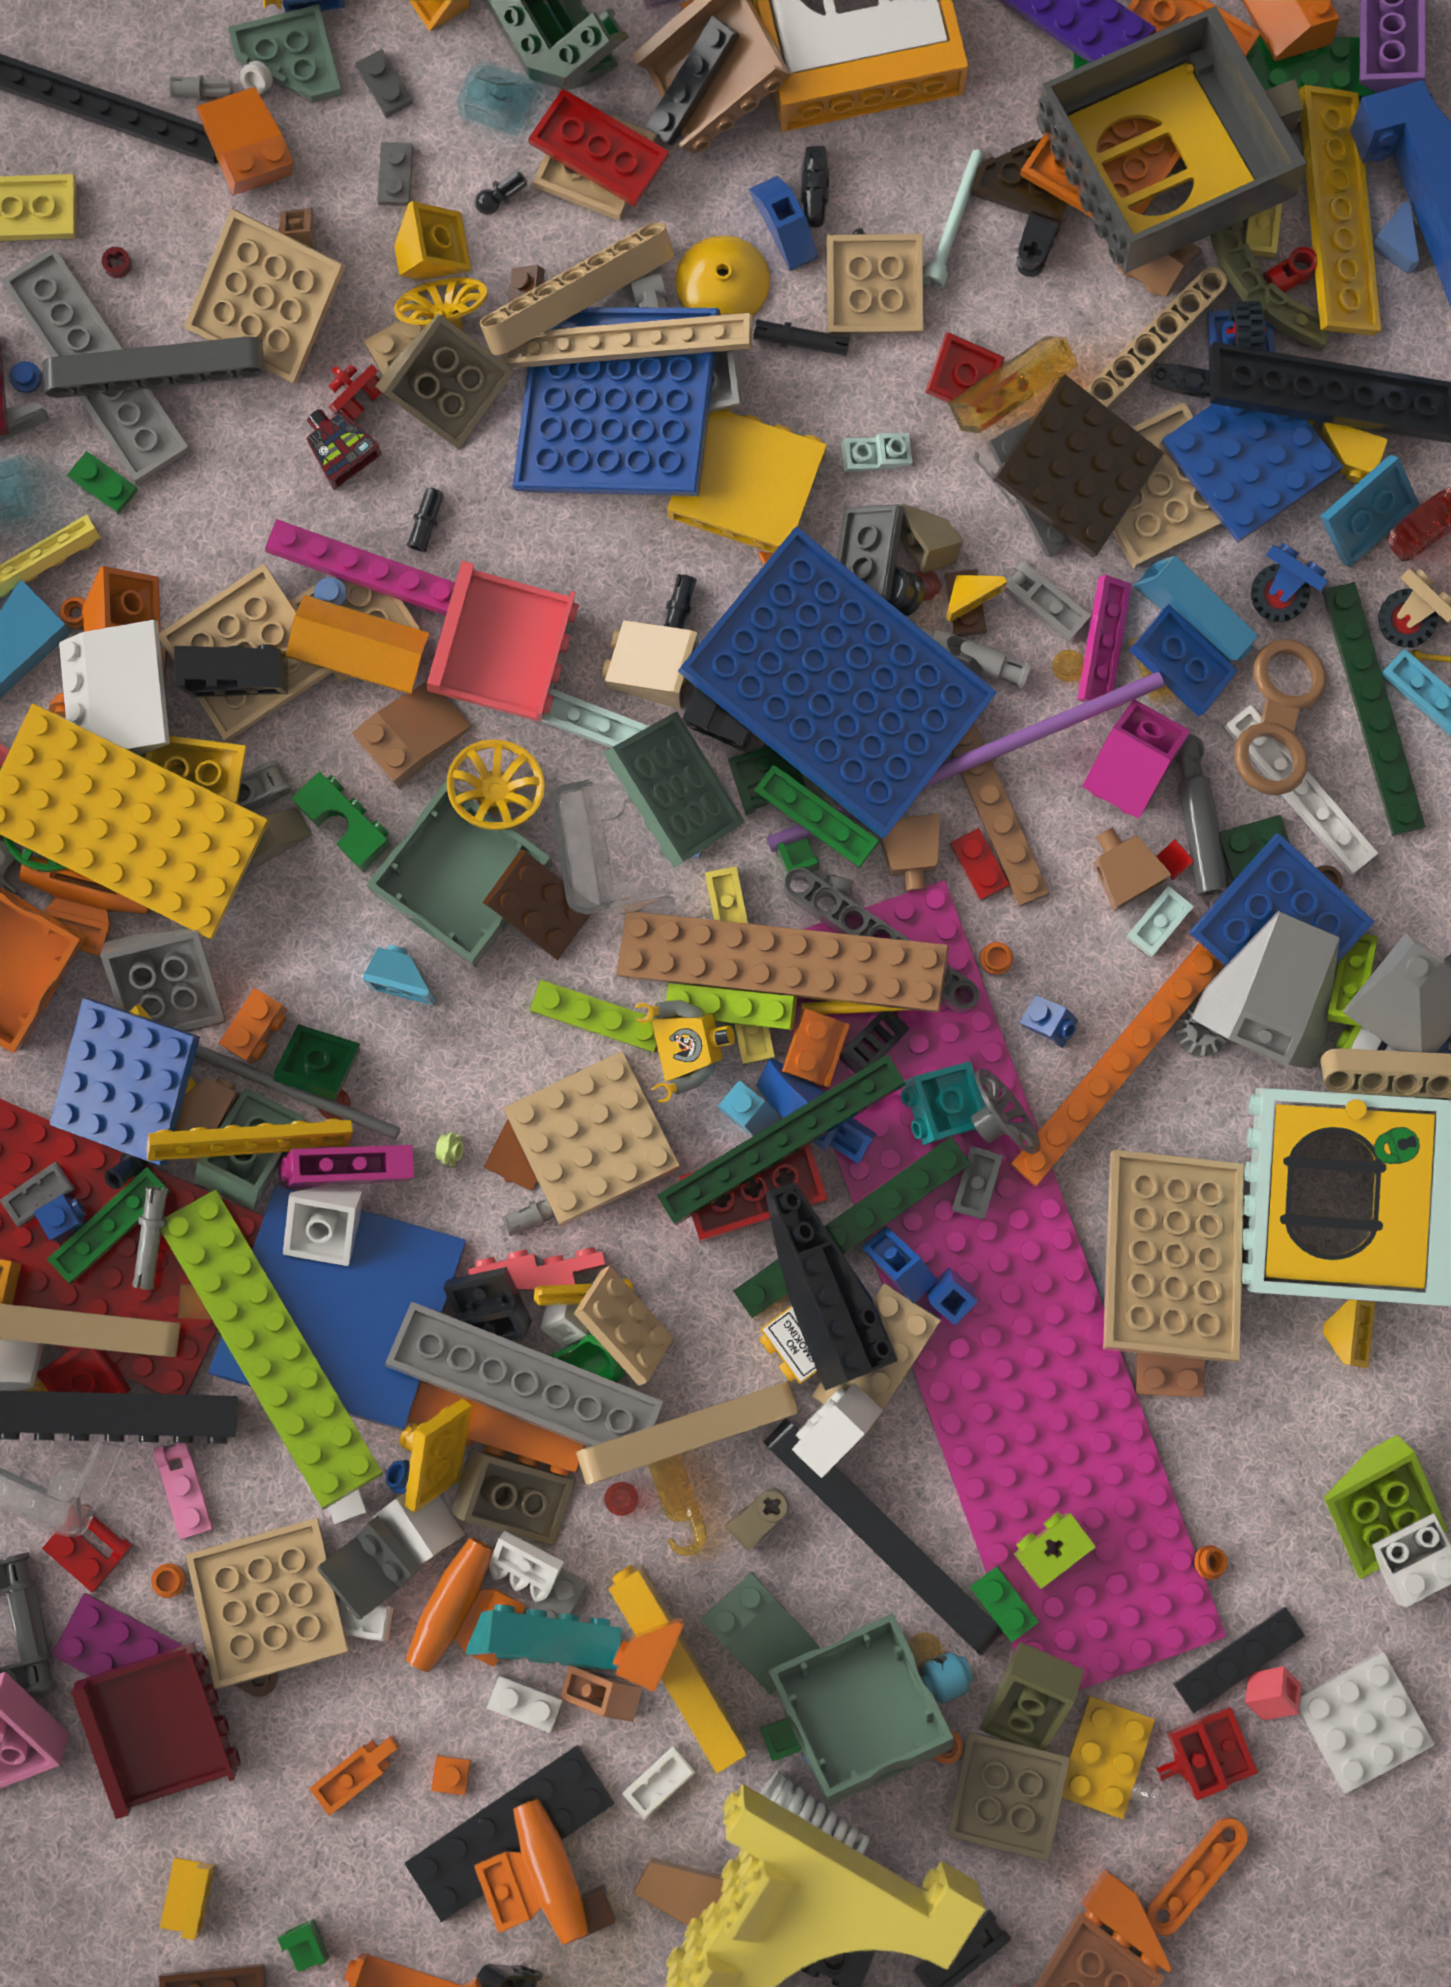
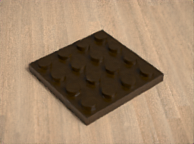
(1078, 466)

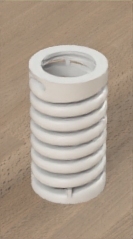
(782, 1792)

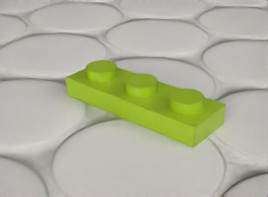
(1351, 975)

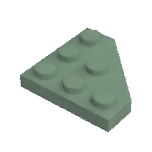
(293, 49)

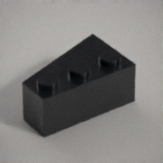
(230, 670)

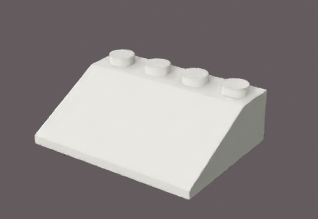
(117, 685)

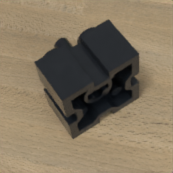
(715, 722)

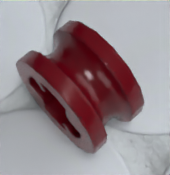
(115, 253)

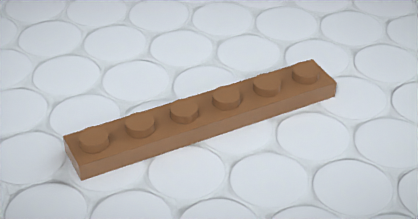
(1001, 824)

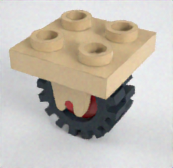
(1412, 613)

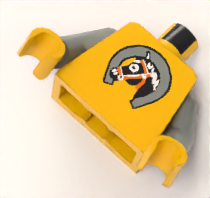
(685, 1043)

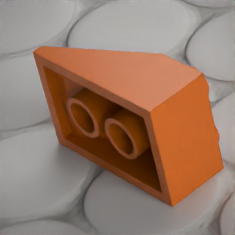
(245, 140)

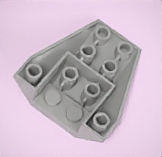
(1275, 992)

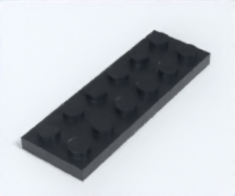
(446, 1867)

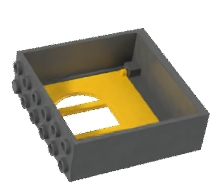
(1208, 108)

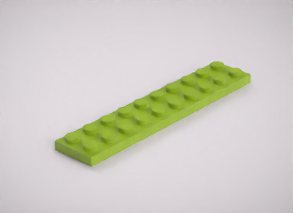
(270, 1350)

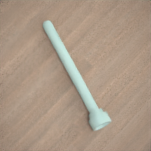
(937, 269)

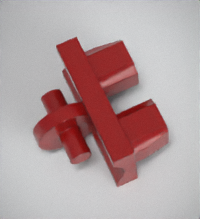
(346, 402)

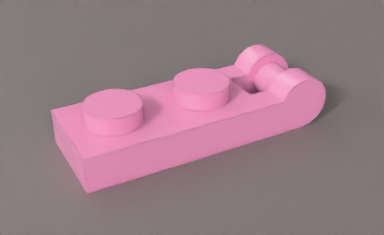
(183, 1490)

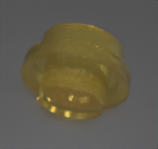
(1067, 665)
(925, 1647)

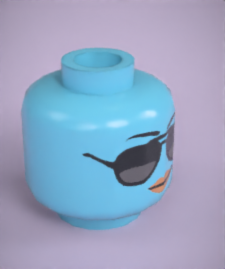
(947, 1676)

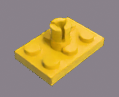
(436, 1453)

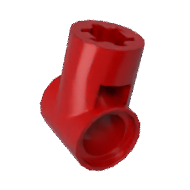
(1293, 275)

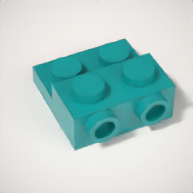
(942, 1102)

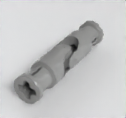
(982, 658)

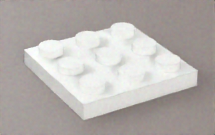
(1364, 1722)

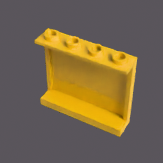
(751, 481)

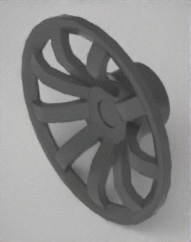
(993, 1122)

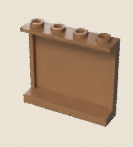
(742, 81)

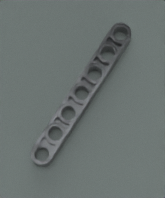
(153, 367)
(871, 926)

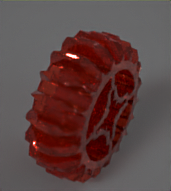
(1422, 527)

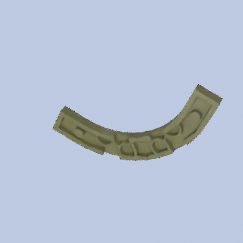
(1278, 308)

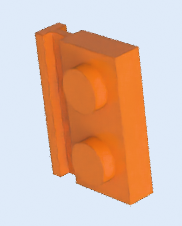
(815, 1047)

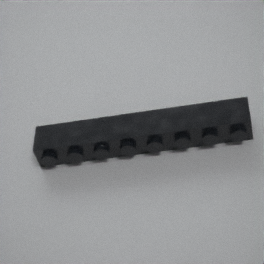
(117, 1415)

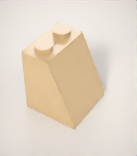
(649, 661)

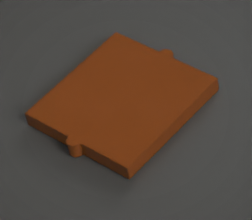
(510, 1160)

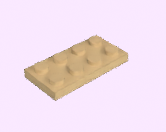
(908, 1330)

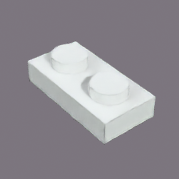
(524, 1704)

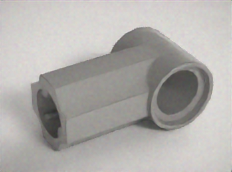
(649, 291)

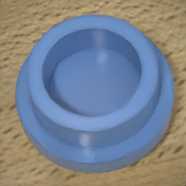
(331, 590)

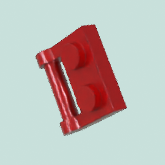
(83, 1558)

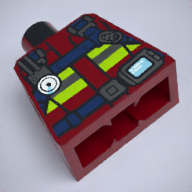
(340, 446)

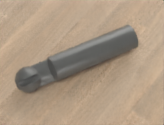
(1201, 821)

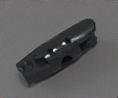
(815, 185)
(1181, 379)

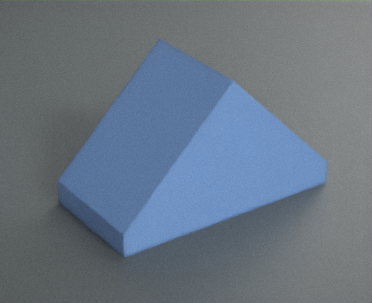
(1398, 240)

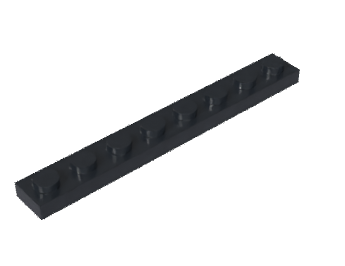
(105, 108)

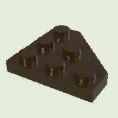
(1002, 184)

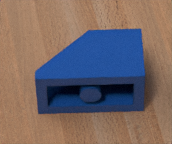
(900, 1264)

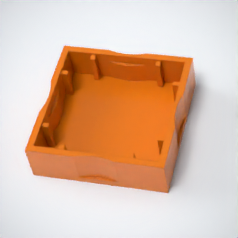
(33, 962)

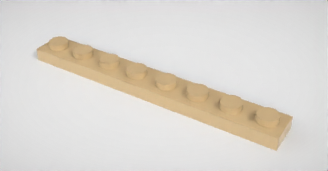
(634, 340)

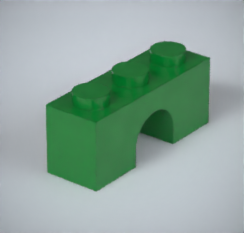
(323, 799)

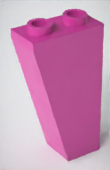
(346, 1166)

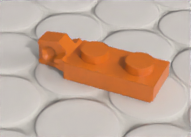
(353, 1774)

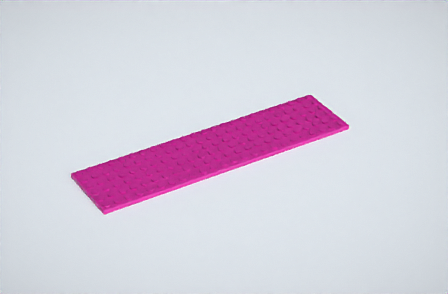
(1022, 1383)

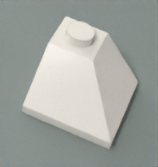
(323, 1223)

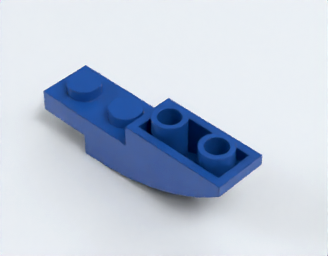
(790, 1093)

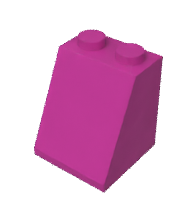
(1135, 758)

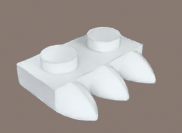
(525, 1565)

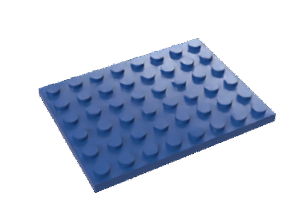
(838, 682)

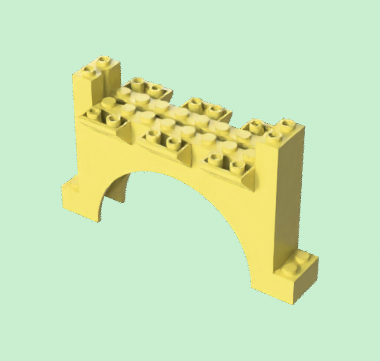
(811, 1897)

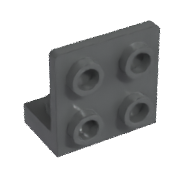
(368, 1568)

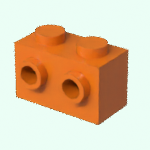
(254, 1026)

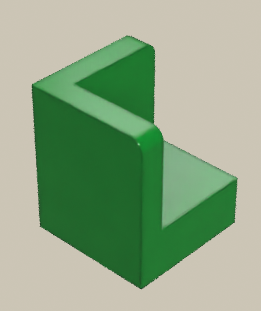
(797, 856)
(304, 1945)

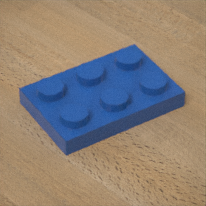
(1184, 660)

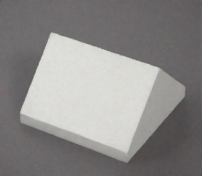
(421, 1532)

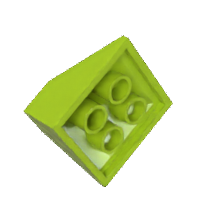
(1379, 1498)

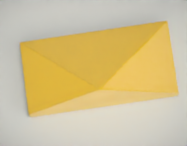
(971, 592)
(1351, 1332)

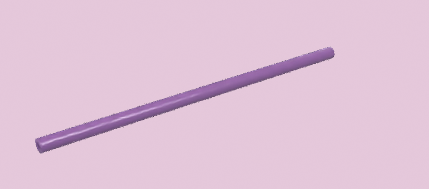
(1010, 742)

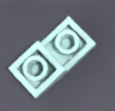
(876, 453)

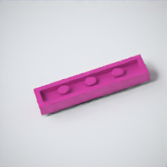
(1104, 638)

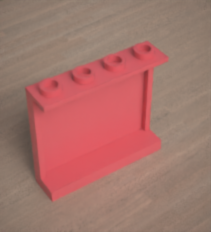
(501, 644)

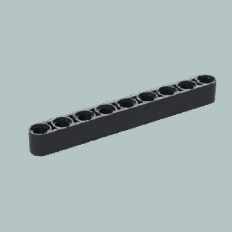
(889, 1543)

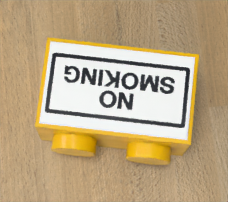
(785, 1338)

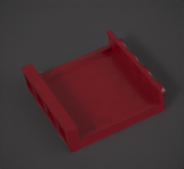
(155, 1727)

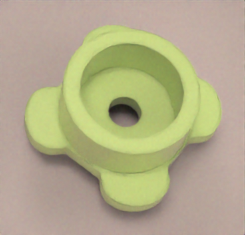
(449, 1148)

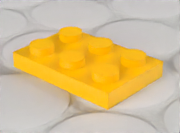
(1106, 1756)

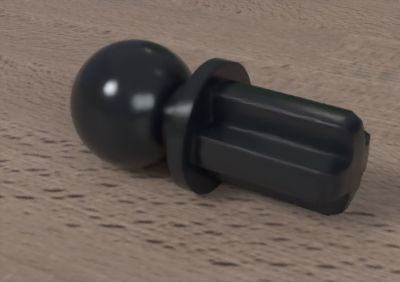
(489, 200)

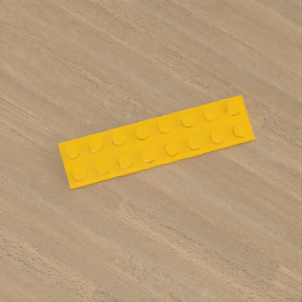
(1339, 213)

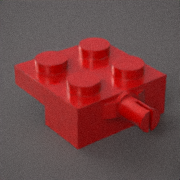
(1209, 1754)

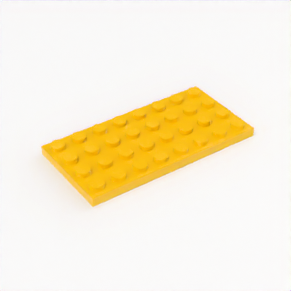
(125, 821)

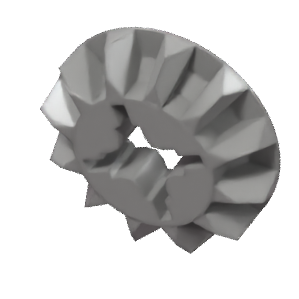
(1187, 1036)

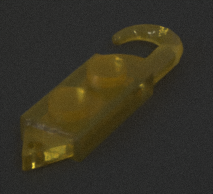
(678, 1501)

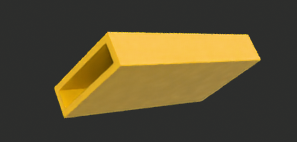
(683, 1673)

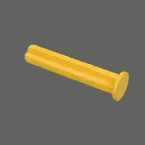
(564, 1294)

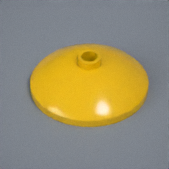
(737, 292)

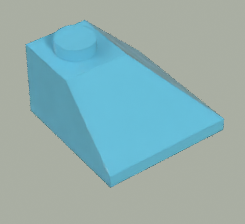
(397, 975)

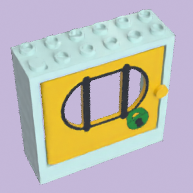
(1400, 1219)

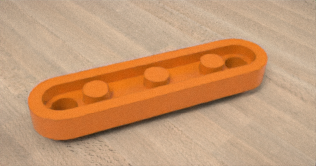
(1196, 1875)

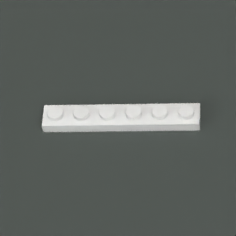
(1308, 798)

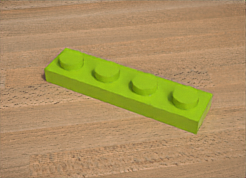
(738, 1006)
(593, 1015)

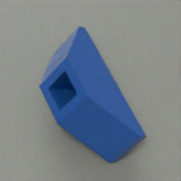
(785, 221)

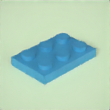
(1370, 510)

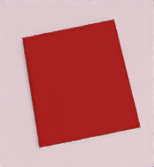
(1175, 859)

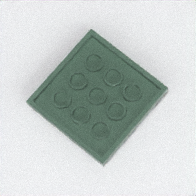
(674, 788)

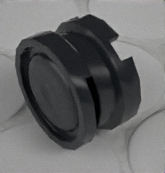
(906, 591)

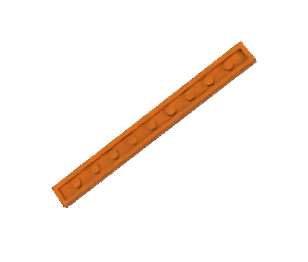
(1118, 1063)

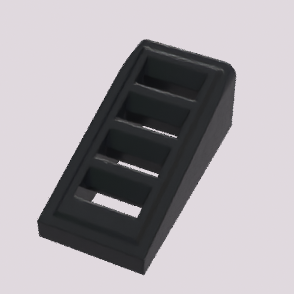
(858, 1057)

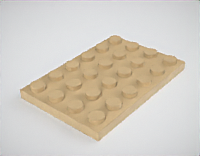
(1174, 1256)

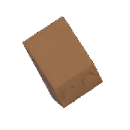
(410, 733)

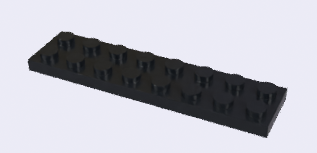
(1330, 392)

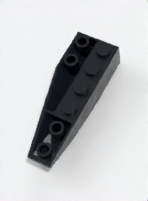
(826, 1293)

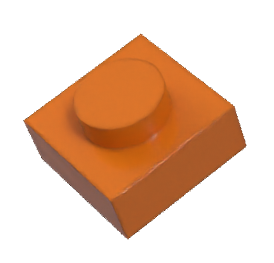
(451, 1775)

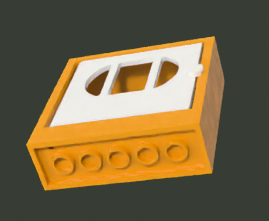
(863, 58)

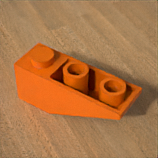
(1120, 1909)

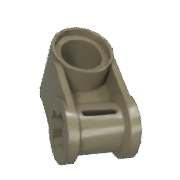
(753, 1522)

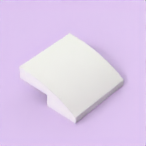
(18, 1364)

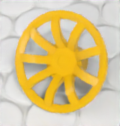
(452, 308)
(495, 788)

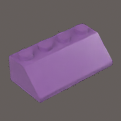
(1391, 43)

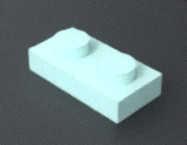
(1159, 921)

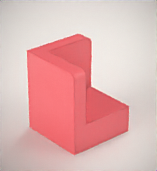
(1273, 1693)

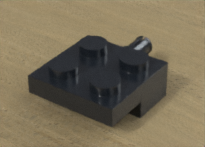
(489, 1303)

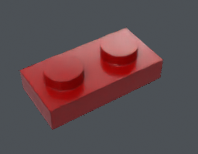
(979, 864)

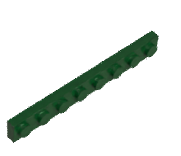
(1373, 709)
(781, 1140)
(865, 1217)

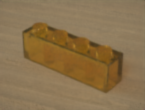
(1013, 384)

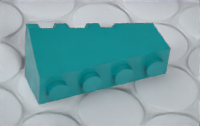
(545, 1638)

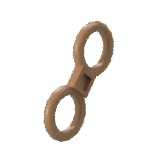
(1280, 717)

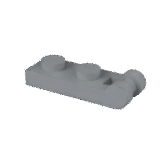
(1047, 602)

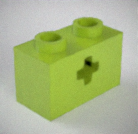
(1072, 1547)

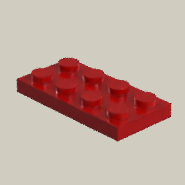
(598, 147)

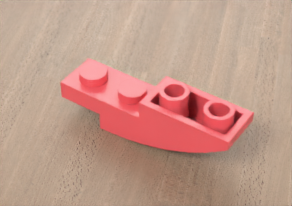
(555, 1271)

